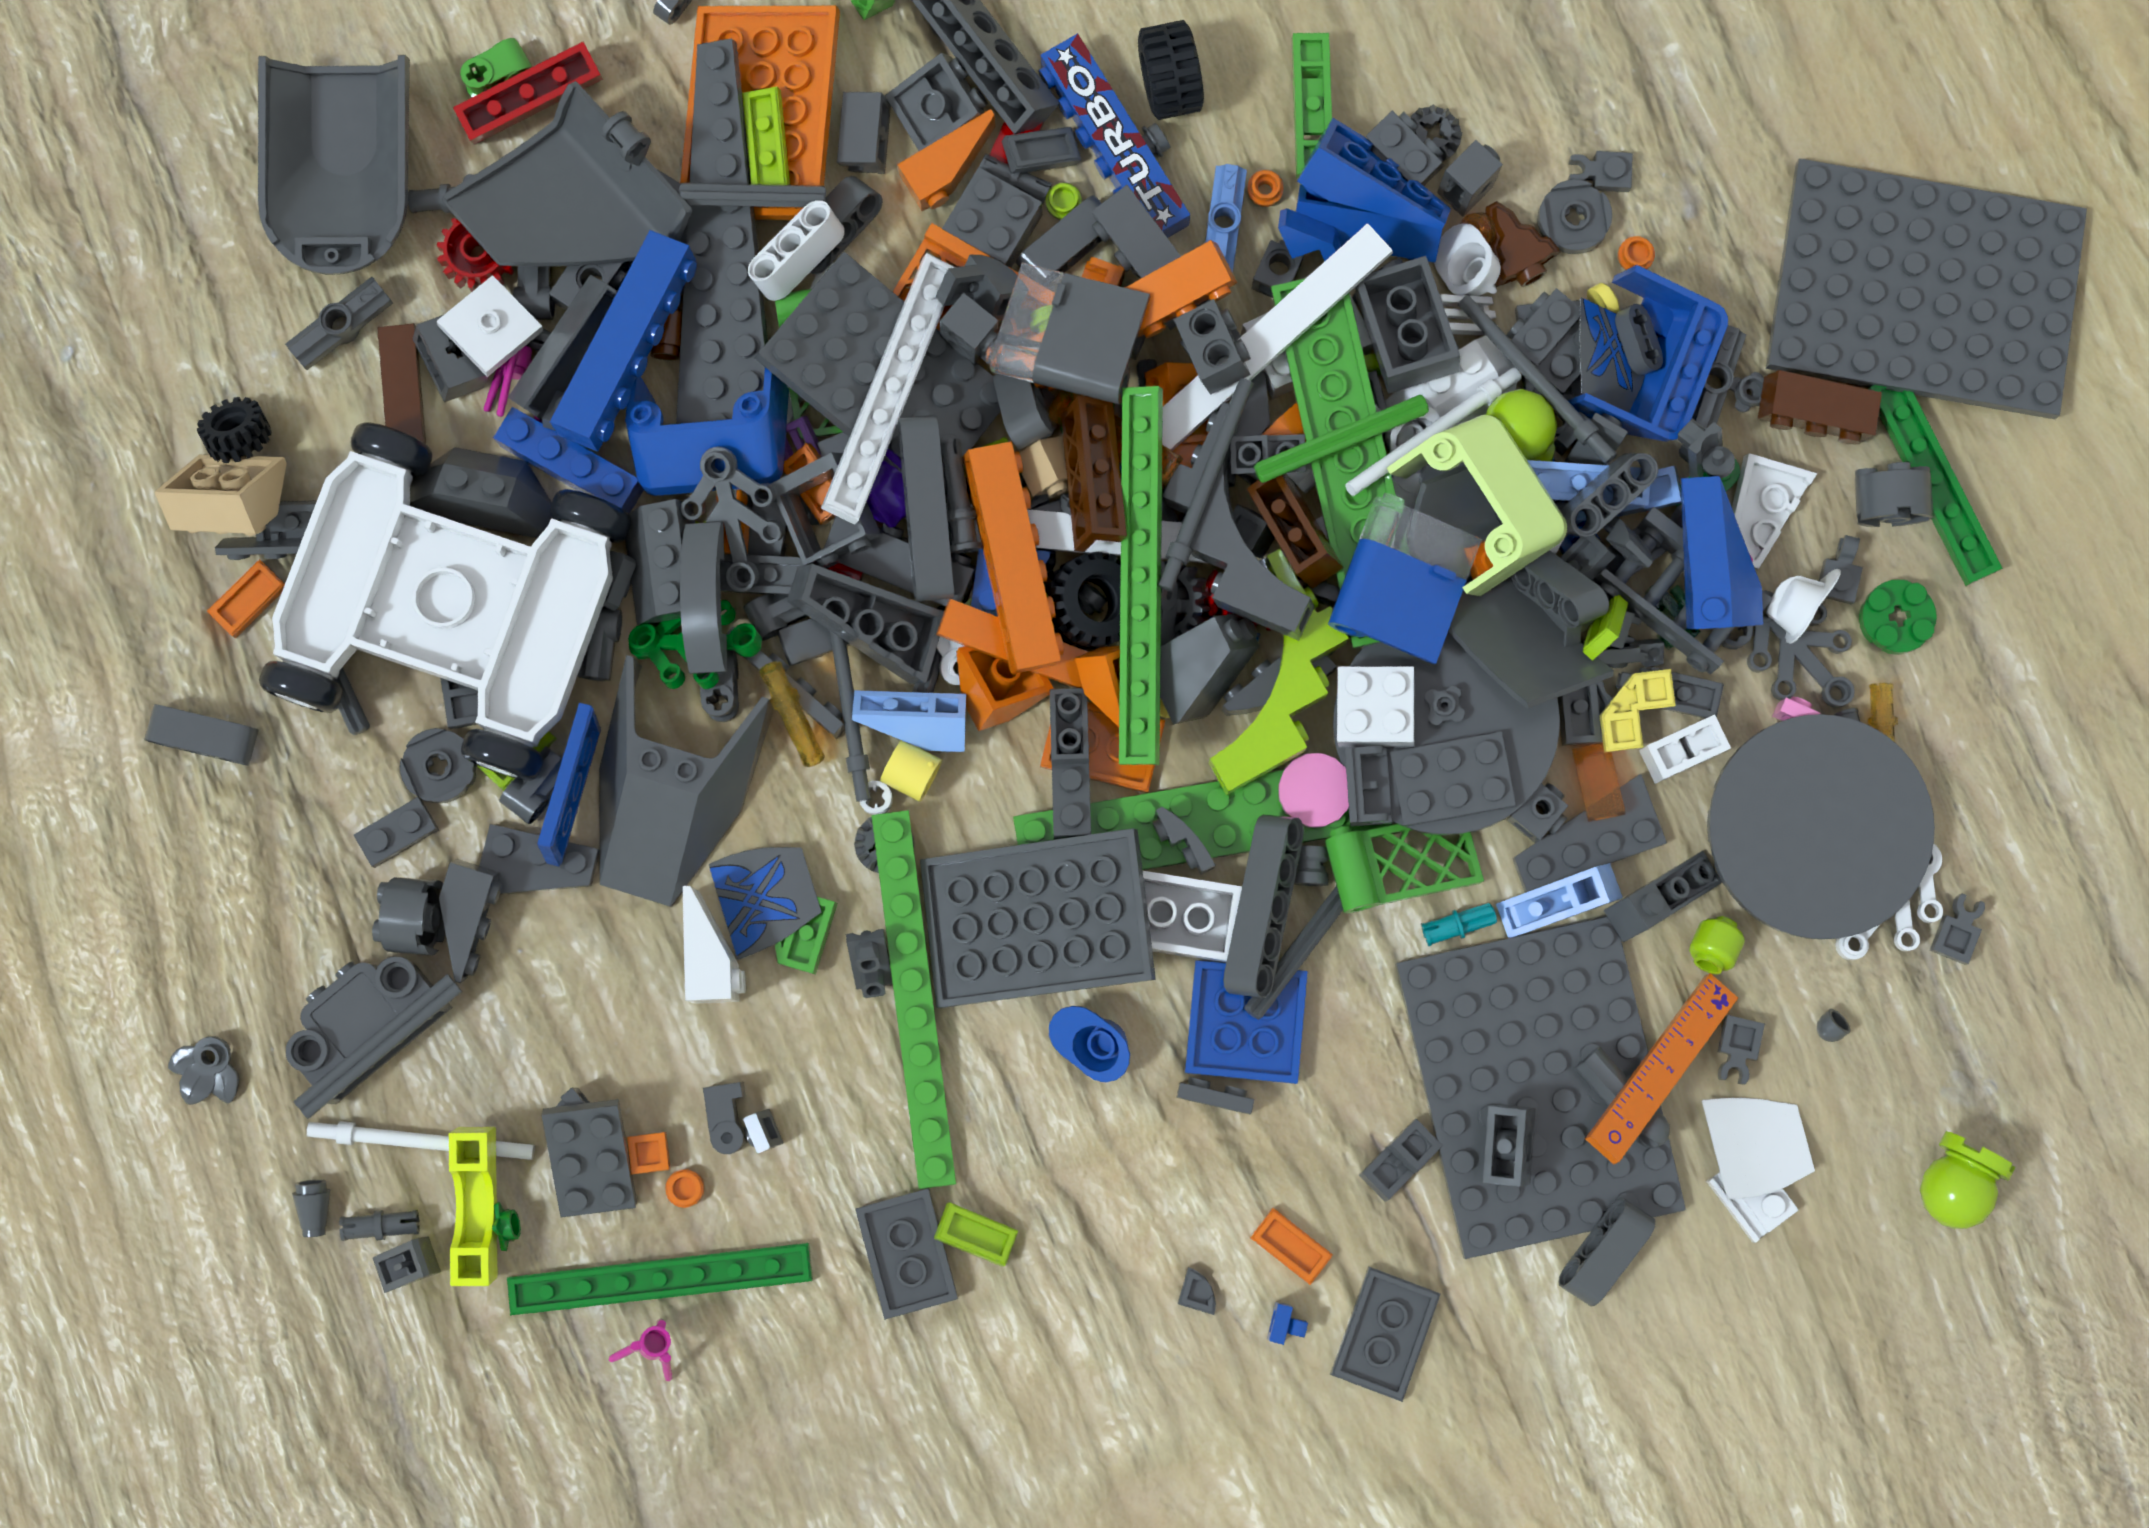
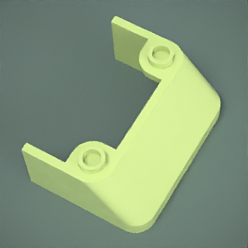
(1511, 486)

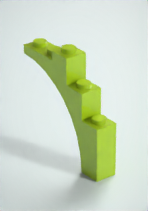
(1273, 734)

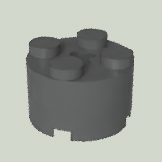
(1894, 495)
(409, 916)

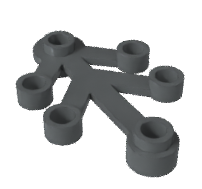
(732, 511)
(1804, 656)

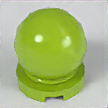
(1528, 421)
(1962, 1185)

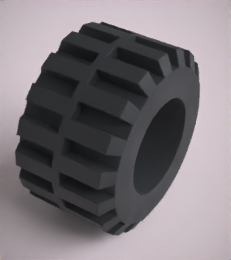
(1170, 69)
(1069, 616)

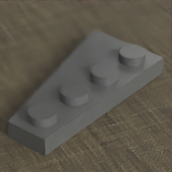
(1587, 844)

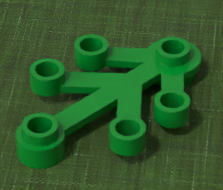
(649, 641)

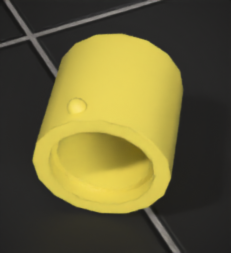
(911, 770)

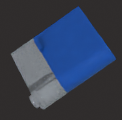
(1404, 579)

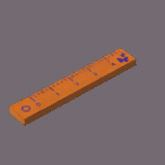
(1661, 1069)

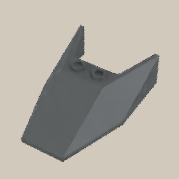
(665, 805)

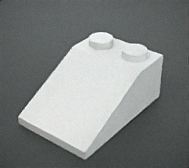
(709, 964)

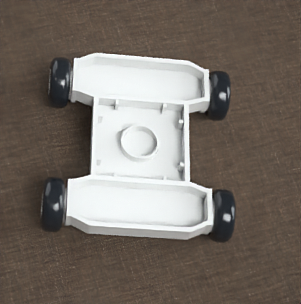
(443, 599)

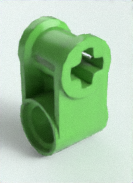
(494, 66)

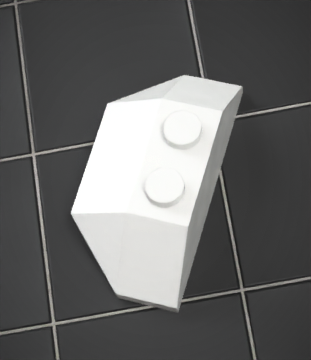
(1478, 363)

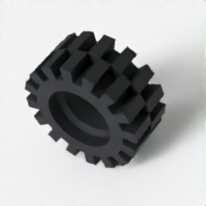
(234, 429)

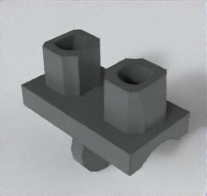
(1705, 450)
(870, 962)

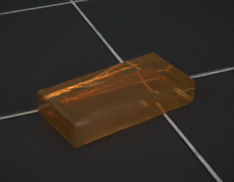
(1598, 782)

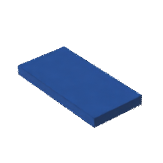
(569, 785)

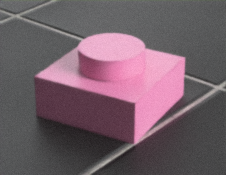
(1793, 708)

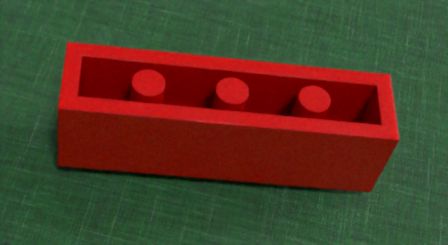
(526, 93)

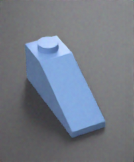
(917, 718)
(1559, 900)

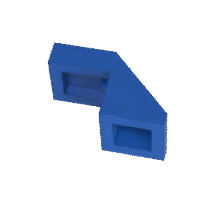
(1307, 235)

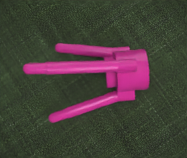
(511, 369)
(652, 1345)

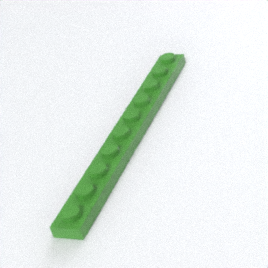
(1140, 576)
(913, 999)

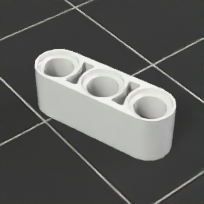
(796, 250)

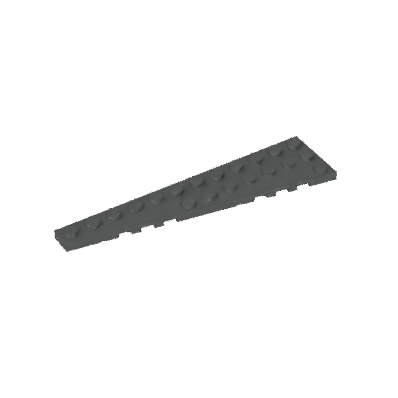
(721, 303)

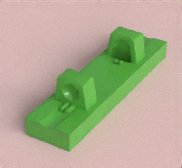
(1310, 92)

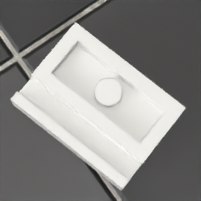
(1755, 1214)

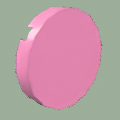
(1314, 790)

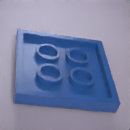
(1235, 1044)

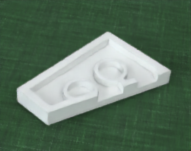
(1765, 499)

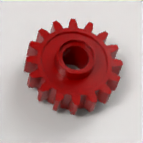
(458, 263)

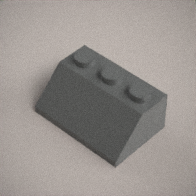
(656, 546)

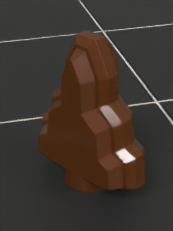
(1519, 248)

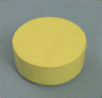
(1604, 297)

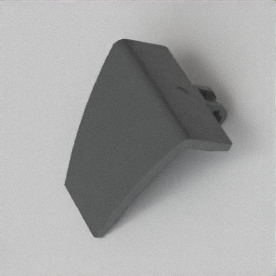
(571, 193)

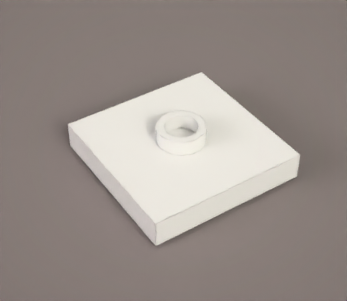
(489, 326)

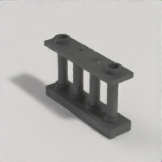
(1663, 532)

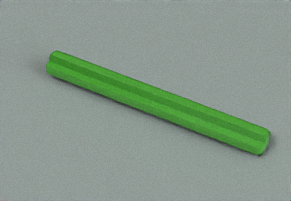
(1341, 438)

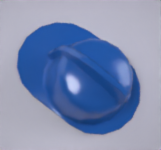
(1090, 1043)

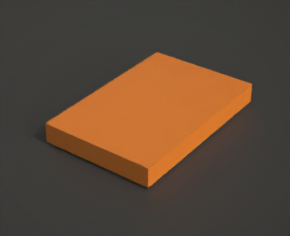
(1104, 754)

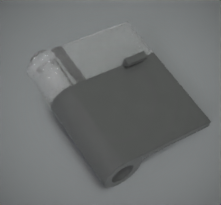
(1069, 333)

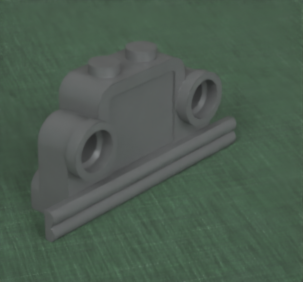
(362, 1025)

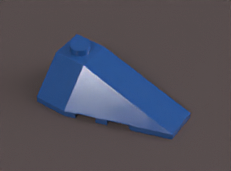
(1352, 175)
(1718, 569)

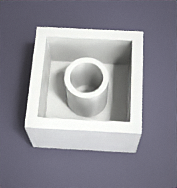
(1376, 707)

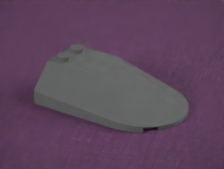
(333, 161)

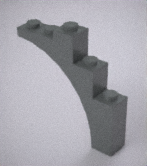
(1245, 585)

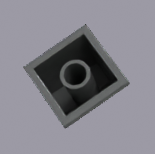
(1203, 665)

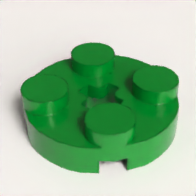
(1886, 634)

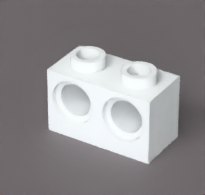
(1684, 749)

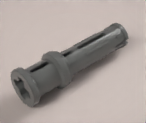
(959, 513)

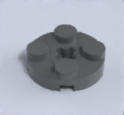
(1587, 201)
(418, 758)

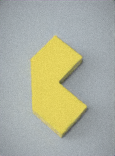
(1621, 716)

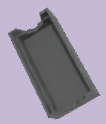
(564, 348)

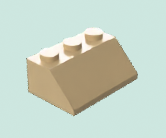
(223, 495)

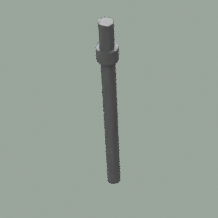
(1584, 429)
(1179, 551)
(857, 762)

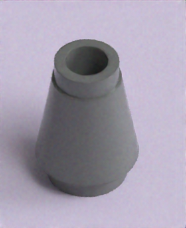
(312, 1206)

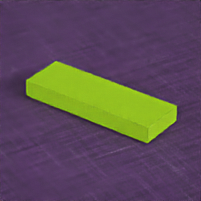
(766, 137)

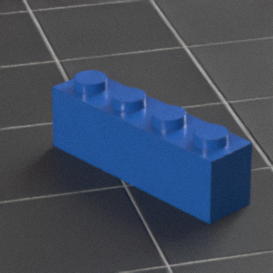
(1403, 237)
(567, 460)

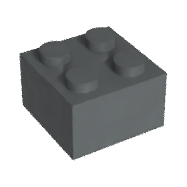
(994, 217)

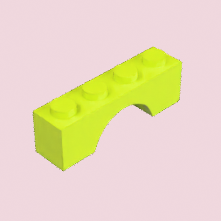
(474, 1177)

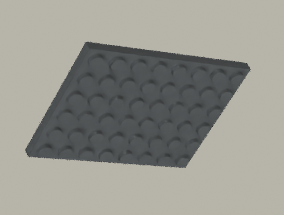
(1927, 288)
(1509, 1030)

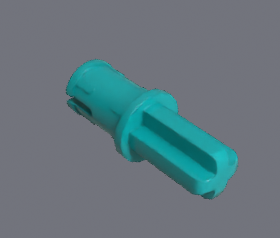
(1459, 924)

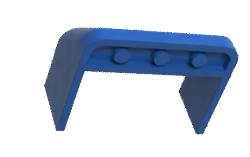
(1689, 339)
(671, 454)

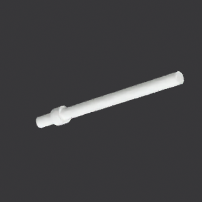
(1484, 395)
(348, 1133)

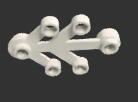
(1903, 916)

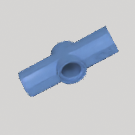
(1226, 201)

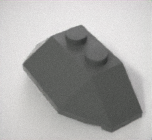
(483, 492)

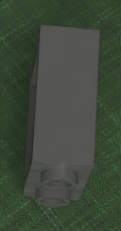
(797, 521)

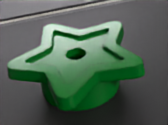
(506, 1225)

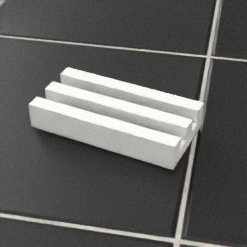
(1465, 328)

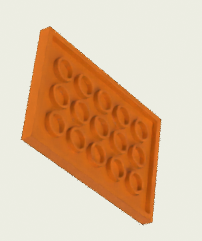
(786, 50)

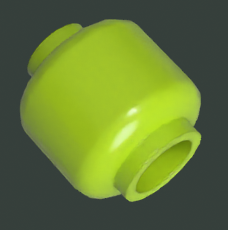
(1716, 945)

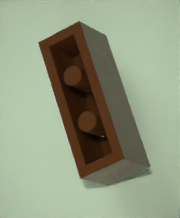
(1819, 407)
(1295, 529)

